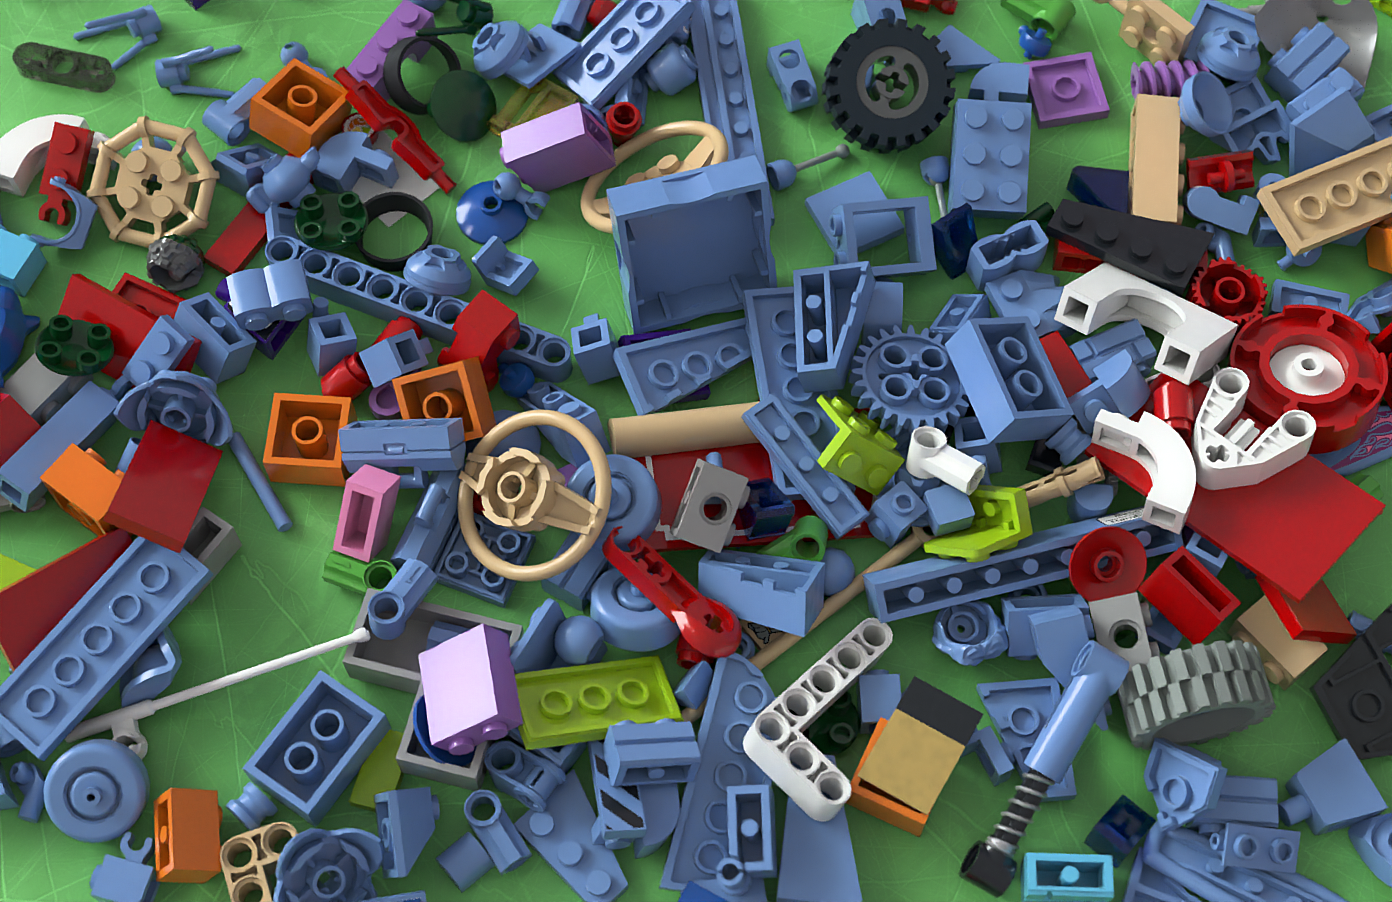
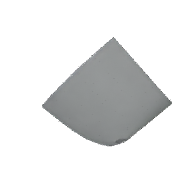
(1352, 22)

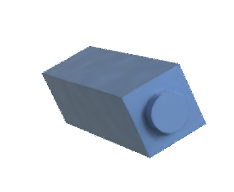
(77, 422)

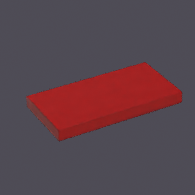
(126, 320)
(163, 486)
(45, 596)

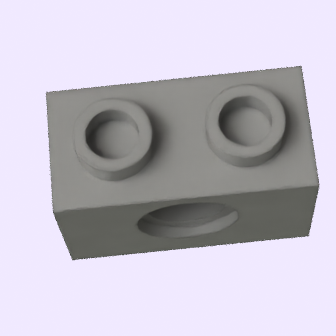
(708, 482)
(1121, 614)

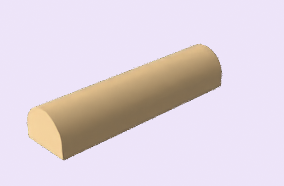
(680, 431)

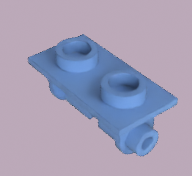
(1257, 847)

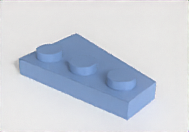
(1019, 715)
(565, 843)

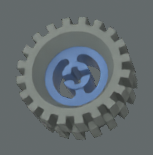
(1196, 694)

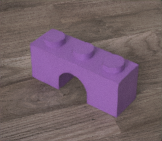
(399, 25)

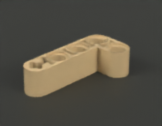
(262, 864)

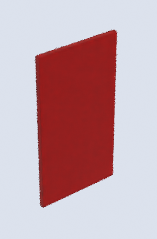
(1279, 529)

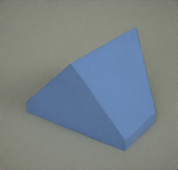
(242, 166)

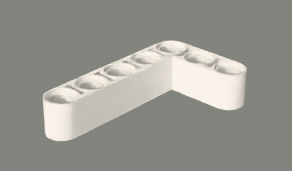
(809, 704)

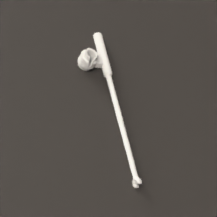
(124, 720)

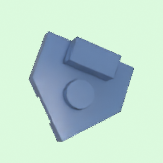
(1182, 782)

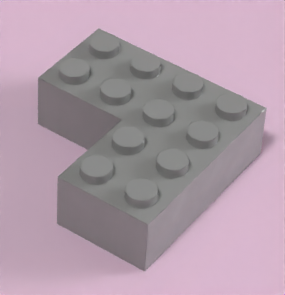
(397, 666)

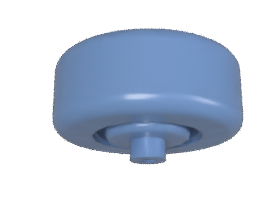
(634, 499)
(628, 615)
(96, 790)

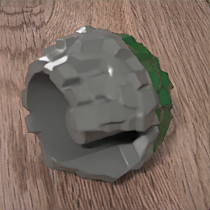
(175, 262)

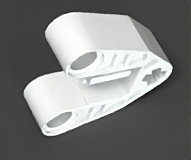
(1222, 460)

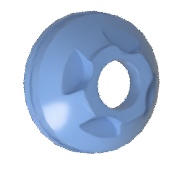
(498, 47)
(1229, 54)
(1206, 105)
(438, 271)

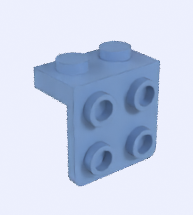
(537, 647)

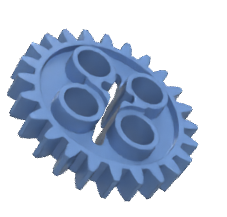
(914, 372)

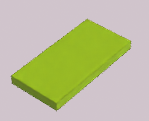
(583, 700)

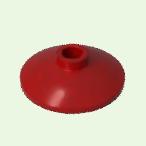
(1122, 572)

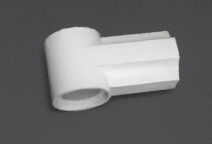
(932, 458)

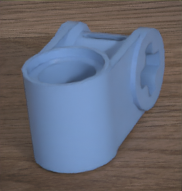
(528, 779)

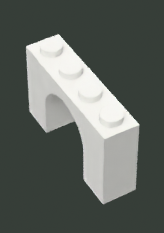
(1193, 335)

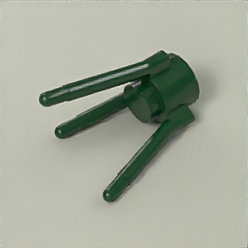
(472, 14)

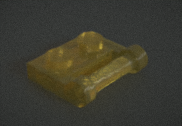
(549, 99)

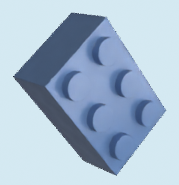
(990, 158)
(1008, 379)
(317, 748)

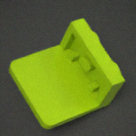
(859, 449)
(998, 524)

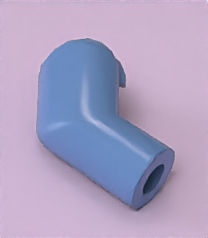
(1221, 242)
(31, 783)

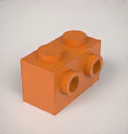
(187, 835)

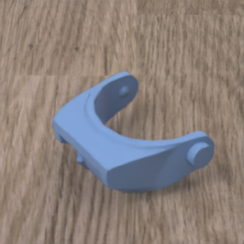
(85, 215)

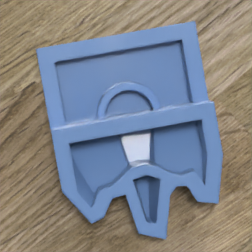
(1255, 122)
(1032, 296)

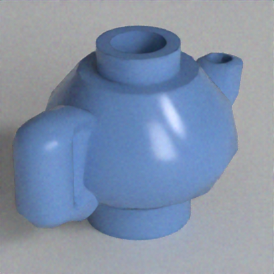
(284, 181)

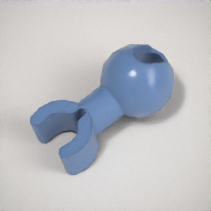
(298, 52)
(508, 187)

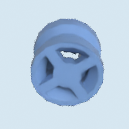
(1068, 441)
(251, 807)

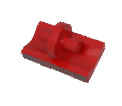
(1221, 171)

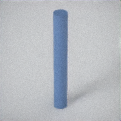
(260, 482)

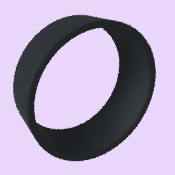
(392, 71)
(392, 202)

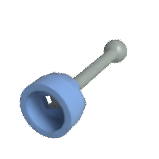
(783, 172)
(935, 172)

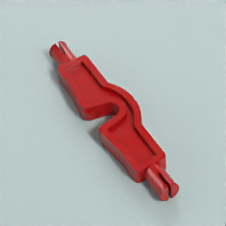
(383, 116)

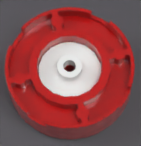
(1313, 364)

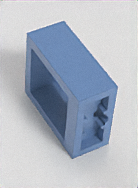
(918, 234)

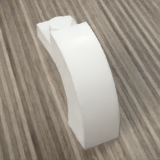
(26, 149)
(1162, 455)

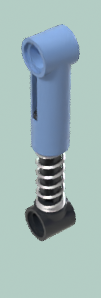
(1094, 678)

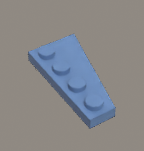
(681, 363)

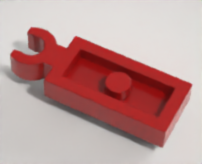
(67, 159)

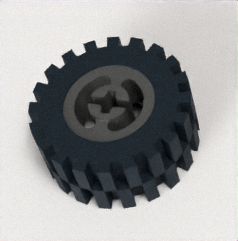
(874, 121)

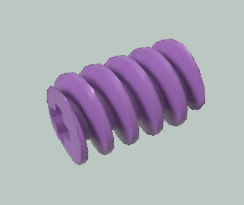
(1163, 79)

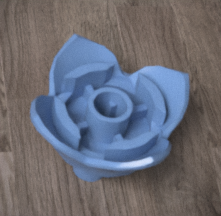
(179, 402)
(346, 856)

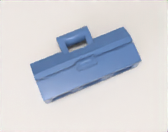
(413, 443)
(431, 521)

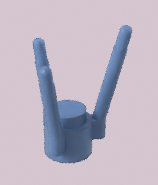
(140, 22)
(175, 70)

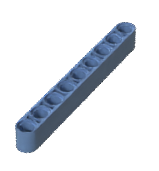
(404, 297)

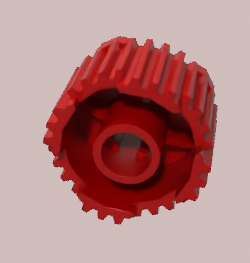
(1228, 291)

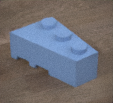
(829, 320)
(765, 588)

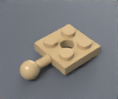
(1153, 29)

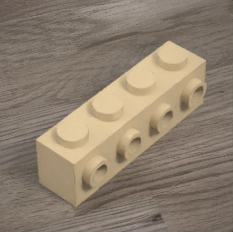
(1155, 159)

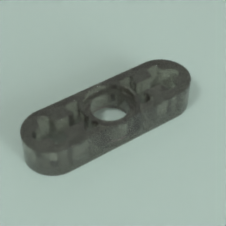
(53, 56)

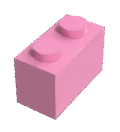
(366, 513)

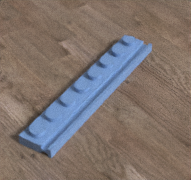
(726, 79)

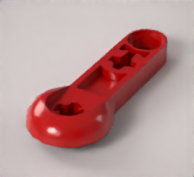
(702, 620)

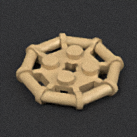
(142, 166)

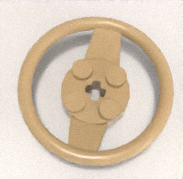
(709, 151)
(542, 498)

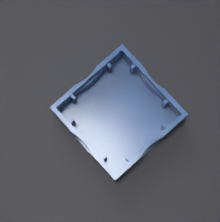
(692, 242)

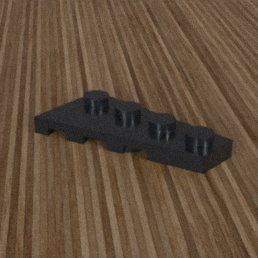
(1140, 245)

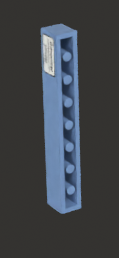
(1036, 560)

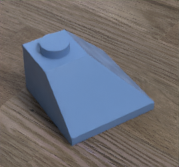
(1327, 131)
(404, 825)

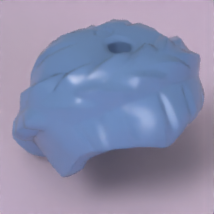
(981, 637)

